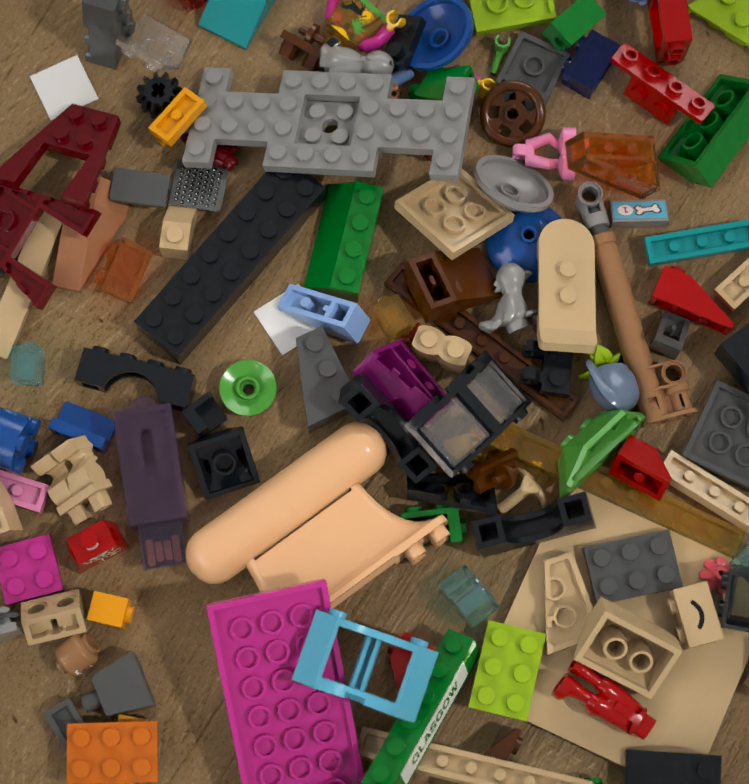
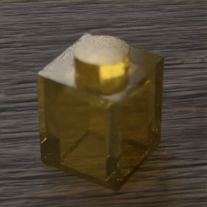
(393, 317)

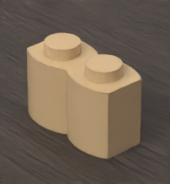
(448, 351)

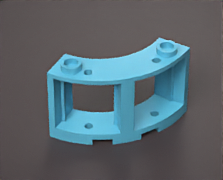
(317, 650)

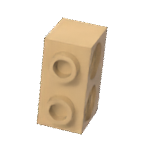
(53, 617)

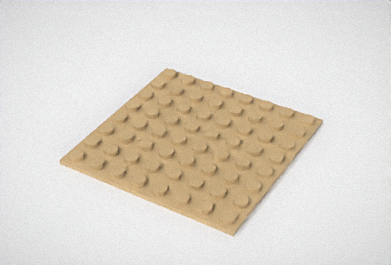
(698, 686)

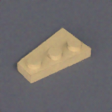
(565, 603)

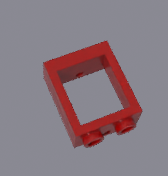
(670, 30)

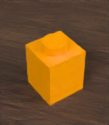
(110, 610)

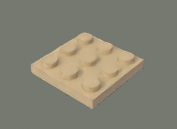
(453, 214)

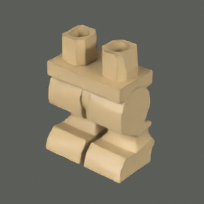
(75, 479)

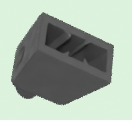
(120, 688)

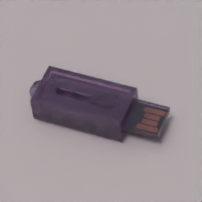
(153, 480)

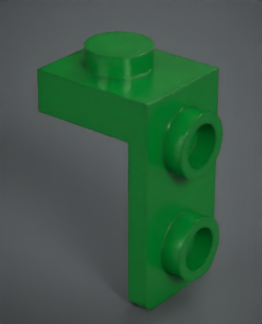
(455, 525)

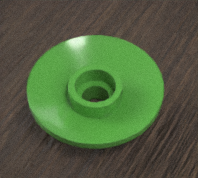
(245, 374)

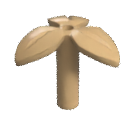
(528, 487)

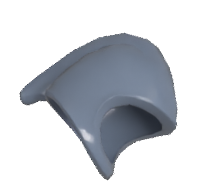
(613, 386)

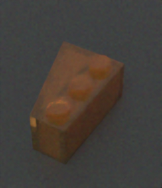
(616, 160)

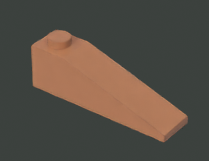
(80, 254)

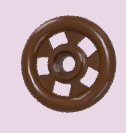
(495, 97)

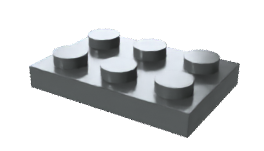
(632, 566)

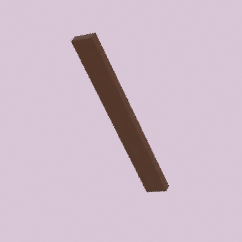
(506, 356)

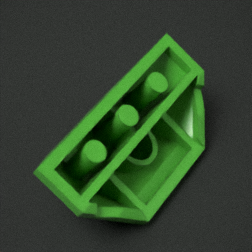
(593, 446)

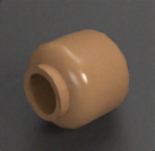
(76, 654)

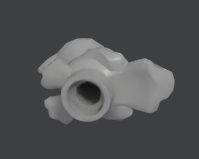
(350, 61)
(512, 308)

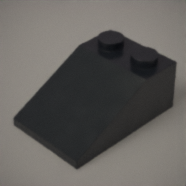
(671, 768)

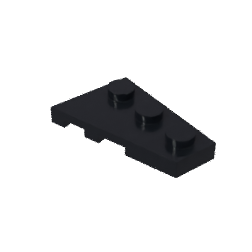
(452, 492)

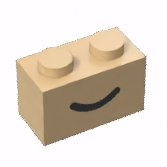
(694, 615)

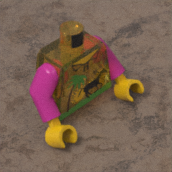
(359, 25)

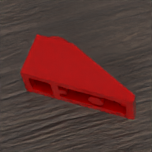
(685, 297)

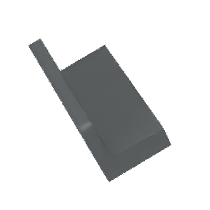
(140, 188)

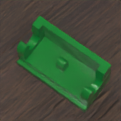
(573, 23)

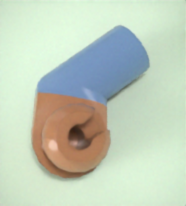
(399, 78)

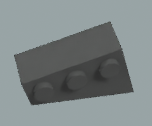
(106, 23)
(321, 379)

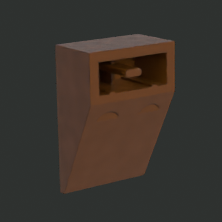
(449, 285)

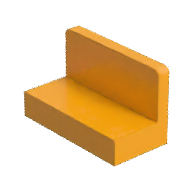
(177, 117)

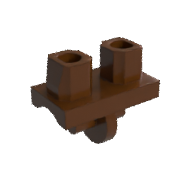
(292, 44)
(496, 470)

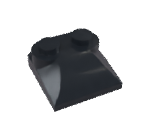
(223, 462)

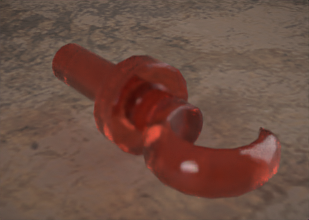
(407, 338)

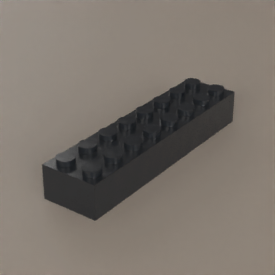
(229, 261)

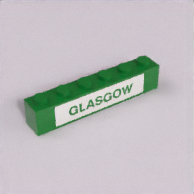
(410, 740)

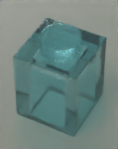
(27, 364)

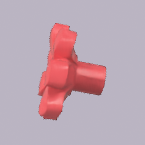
(712, 573)

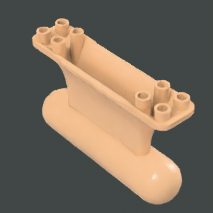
(314, 524)

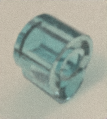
(468, 596)

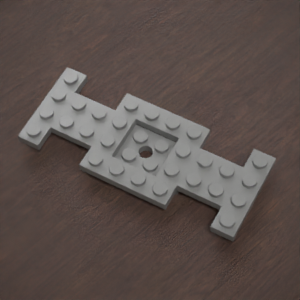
(365, 130)

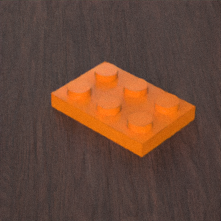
(113, 752)

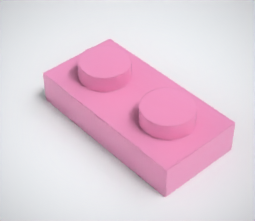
(25, 492)

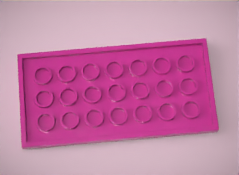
(277, 724)

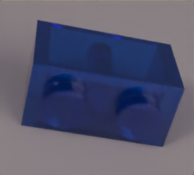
(589, 64)

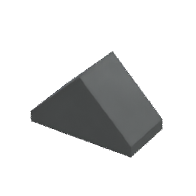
(670, 335)

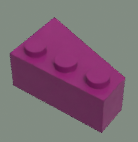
(400, 377)

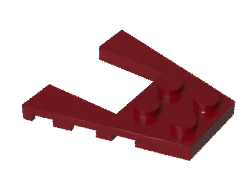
(74, 133)
(18, 217)

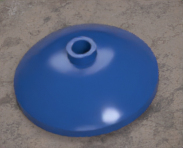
(444, 35)
(511, 245)

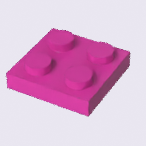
(29, 570)

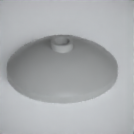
(513, 184)

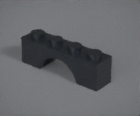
(101, 370)
(372, 407)
(561, 518)

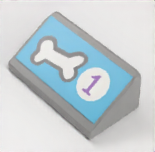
(638, 213)

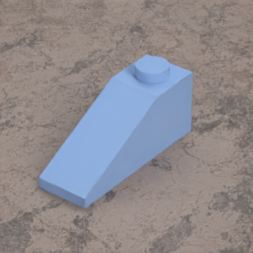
(335, 315)

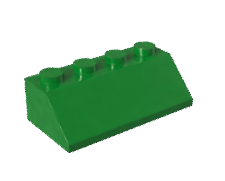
(707, 148)
(344, 239)

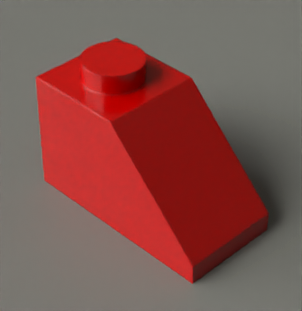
(641, 468)

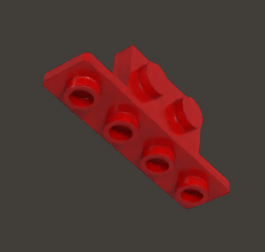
(658, 89)

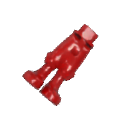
(610, 703)

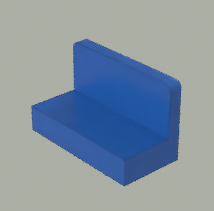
(78, 421)

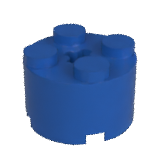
(17, 439)

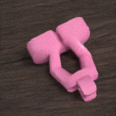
(526, 152)

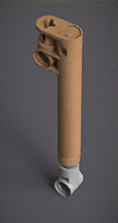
(659, 397)

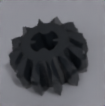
(154, 86)

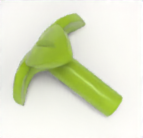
(601, 357)

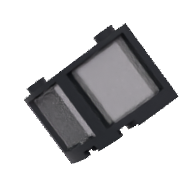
(472, 416)

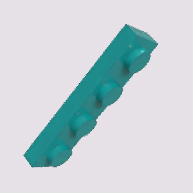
(697, 243)

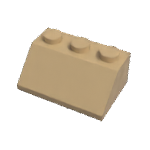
(627, 648)

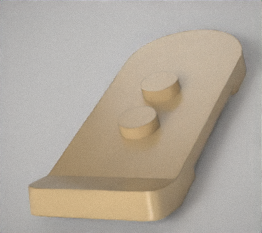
(566, 288)

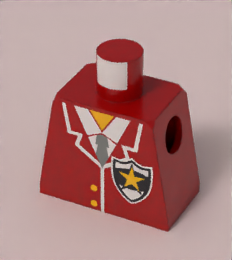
(95, 544)

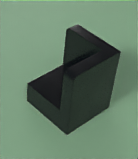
(204, 415)

